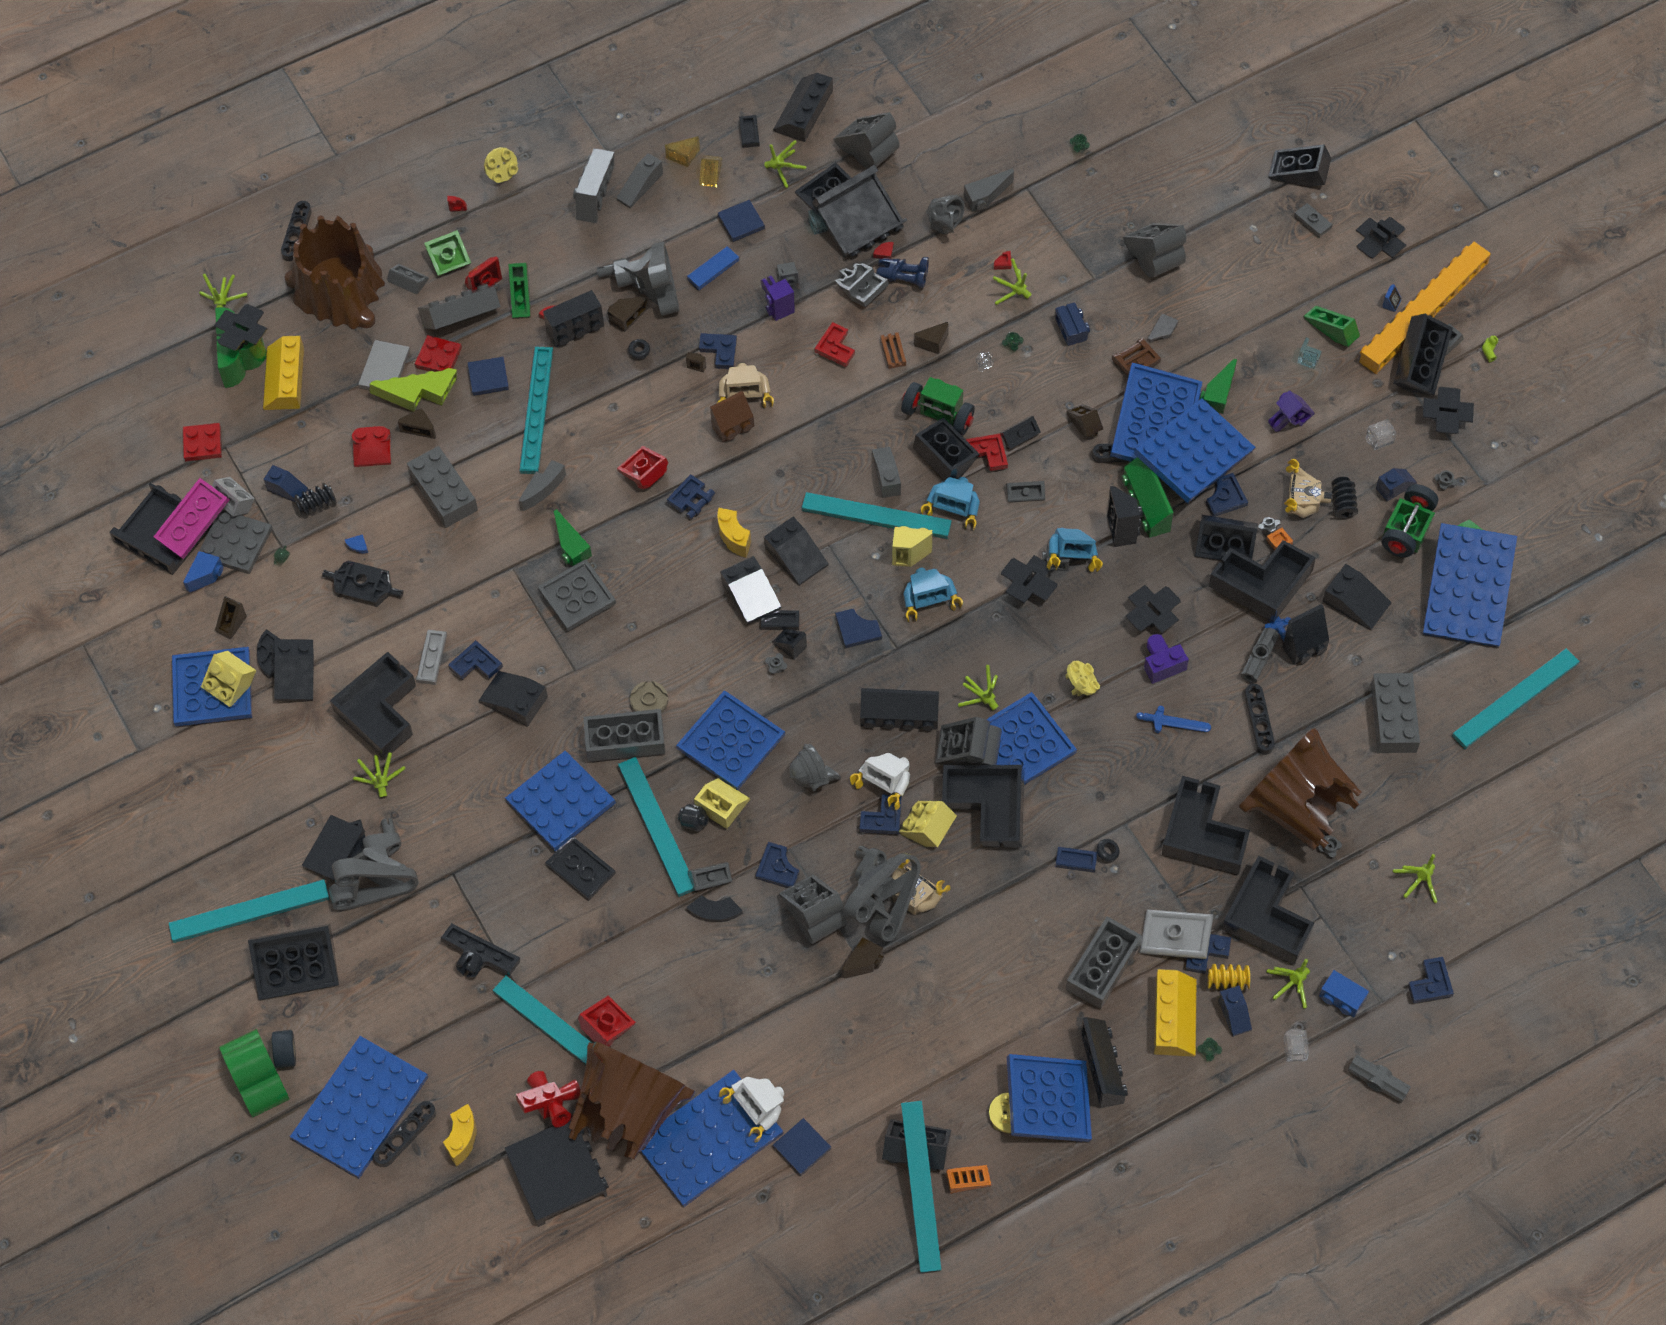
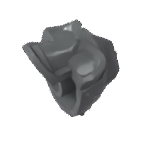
(945, 213)
(809, 769)

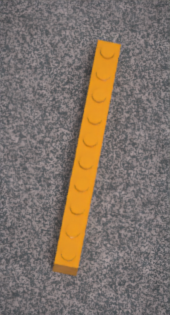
(1429, 301)

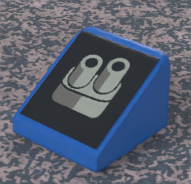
(1392, 299)

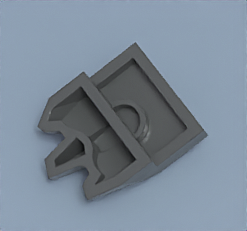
(861, 283)

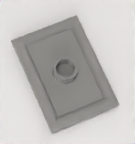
(1176, 934)

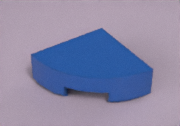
(357, 544)

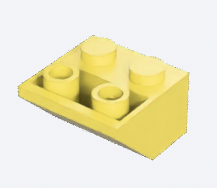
(910, 545)
(227, 677)
(721, 802)
(928, 823)

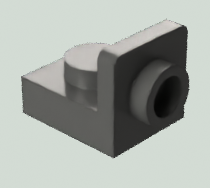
(788, 272)
(1064, 564)

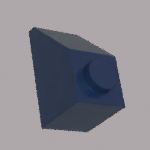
(283, 483)
(1394, 483)
(1235, 1010)

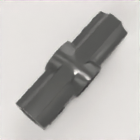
(1256, 663)
(1379, 1078)

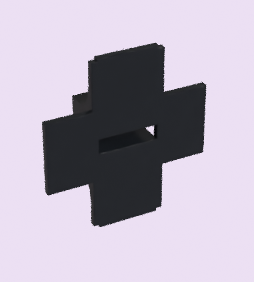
(1378, 234)
(246, 329)
(1445, 410)
(1021, 575)
(1158, 610)

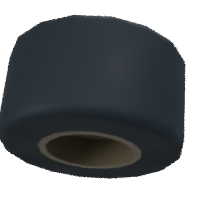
(283, 1049)

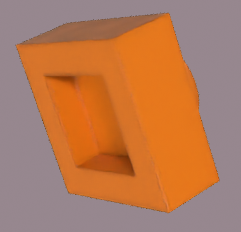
(1276, 538)

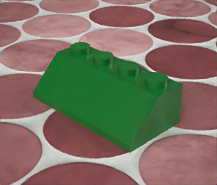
(1147, 490)

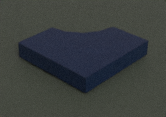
(1227, 496)
(856, 629)
(776, 867)

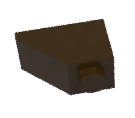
(626, 311)
(1085, 420)
(863, 959)

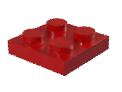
(437, 354)
(202, 442)

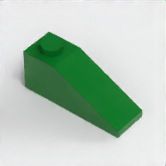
(519, 290)
(1334, 325)
(1219, 387)
(573, 546)

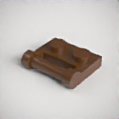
(1146, 357)

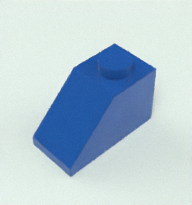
(203, 571)

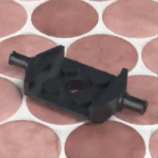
(374, 590)

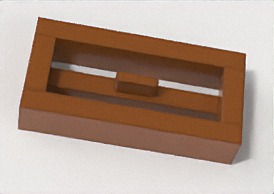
(890, 338)

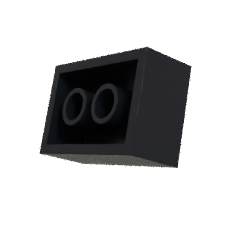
(573, 318)

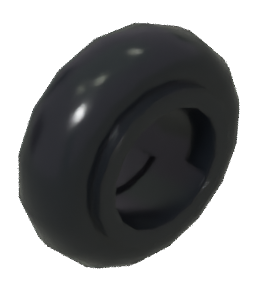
(639, 343)
(1112, 845)

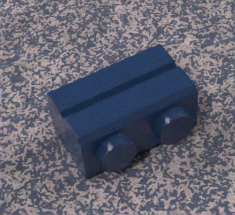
(1071, 324)

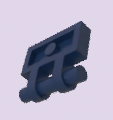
(686, 493)

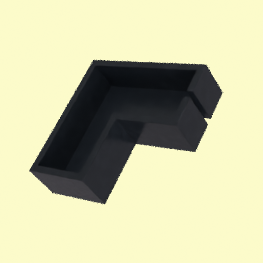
(1263, 587)
(369, 702)
(994, 791)
(1196, 836)
(1261, 919)

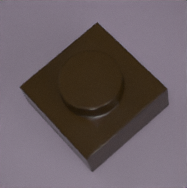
(696, 362)

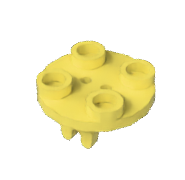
(504, 171)
(1082, 678)
(997, 1117)

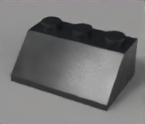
(945, 449)
(1123, 517)
(1221, 534)
(895, 1144)

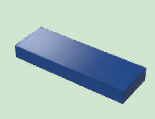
(713, 268)

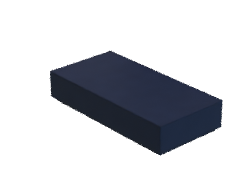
(1076, 859)

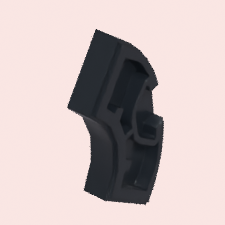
(265, 652)
(714, 910)

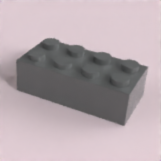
(442, 486)
(1395, 713)
(624, 735)
(1103, 962)

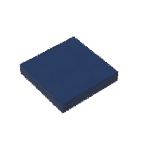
(741, 220)
(488, 376)
(802, 1146)

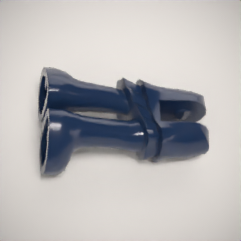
(892, 270)

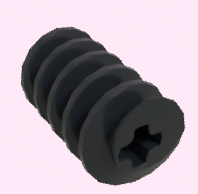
(1344, 497)
(315, 498)

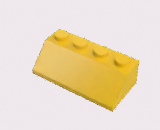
(284, 374)
(1175, 1014)

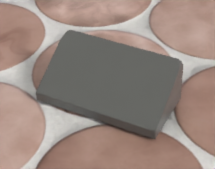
(407, 278)
(1025, 491)
(710, 875)

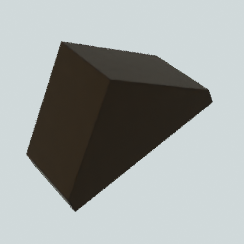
(932, 338)
(417, 424)
(230, 617)

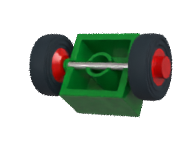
(939, 401)
(1410, 521)

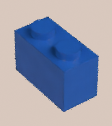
(1343, 994)

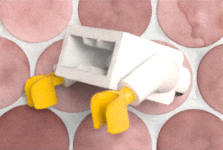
(887, 773)
(758, 1099)

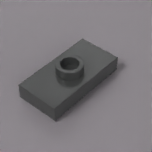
(1313, 220)

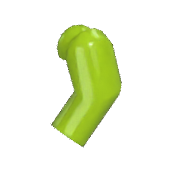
(1488, 347)

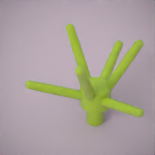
(777, 162)
(1018, 288)
(220, 299)
(985, 696)
(378, 781)
(1424, 874)
(1296, 976)

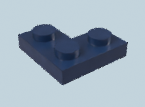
(722, 345)
(475, 657)
(882, 822)
(1218, 947)
(1435, 986)

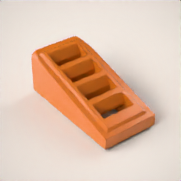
(954, 1188)

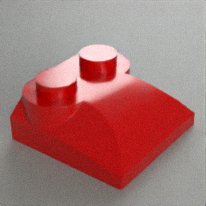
(485, 273)
(371, 446)
(644, 467)
(605, 1021)

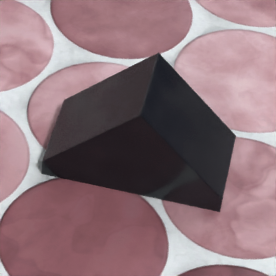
(791, 642)

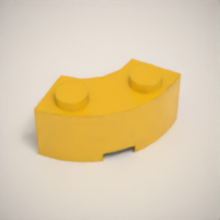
(732, 533)
(462, 1136)

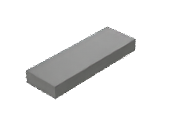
(431, 657)

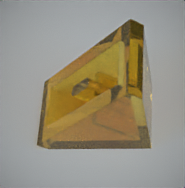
(683, 151)
(710, 170)

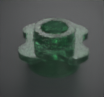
(1079, 138)
(1012, 336)
(281, 555)
(1210, 1043)

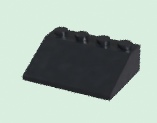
(294, 961)

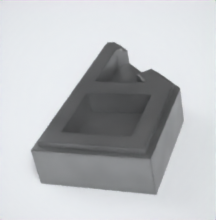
(1164, 328)

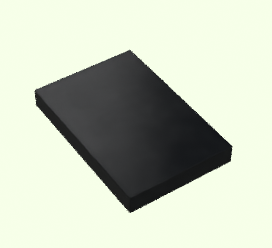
(334, 843)
(580, 868)

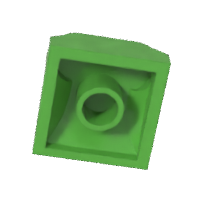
(447, 253)

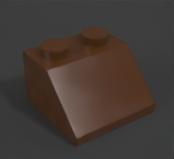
(731, 417)

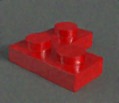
(831, 346)
(992, 448)

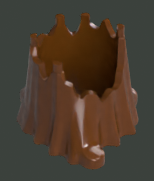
(335, 274)
(1303, 791)
(624, 1099)

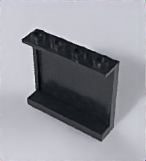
(858, 212)
(142, 525)
(555, 1171)

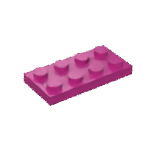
(191, 518)

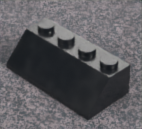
(805, 106)
(1423, 354)
(899, 709)
(1102, 1062)

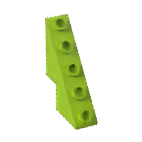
(410, 389)

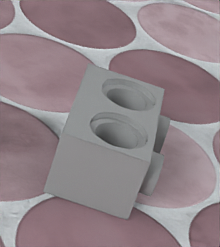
(239, 499)

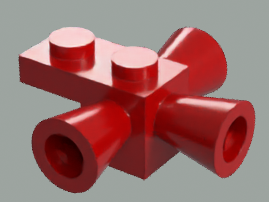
(548, 1098)

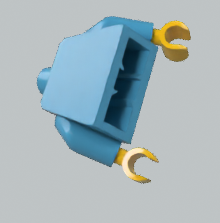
(956, 497)
(1073, 544)
(927, 589)

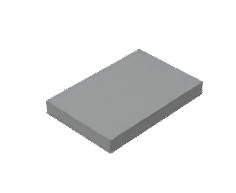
(384, 362)

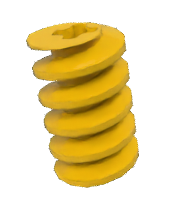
(1229, 976)

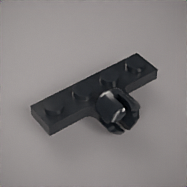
(478, 953)

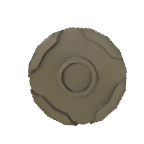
(648, 697)

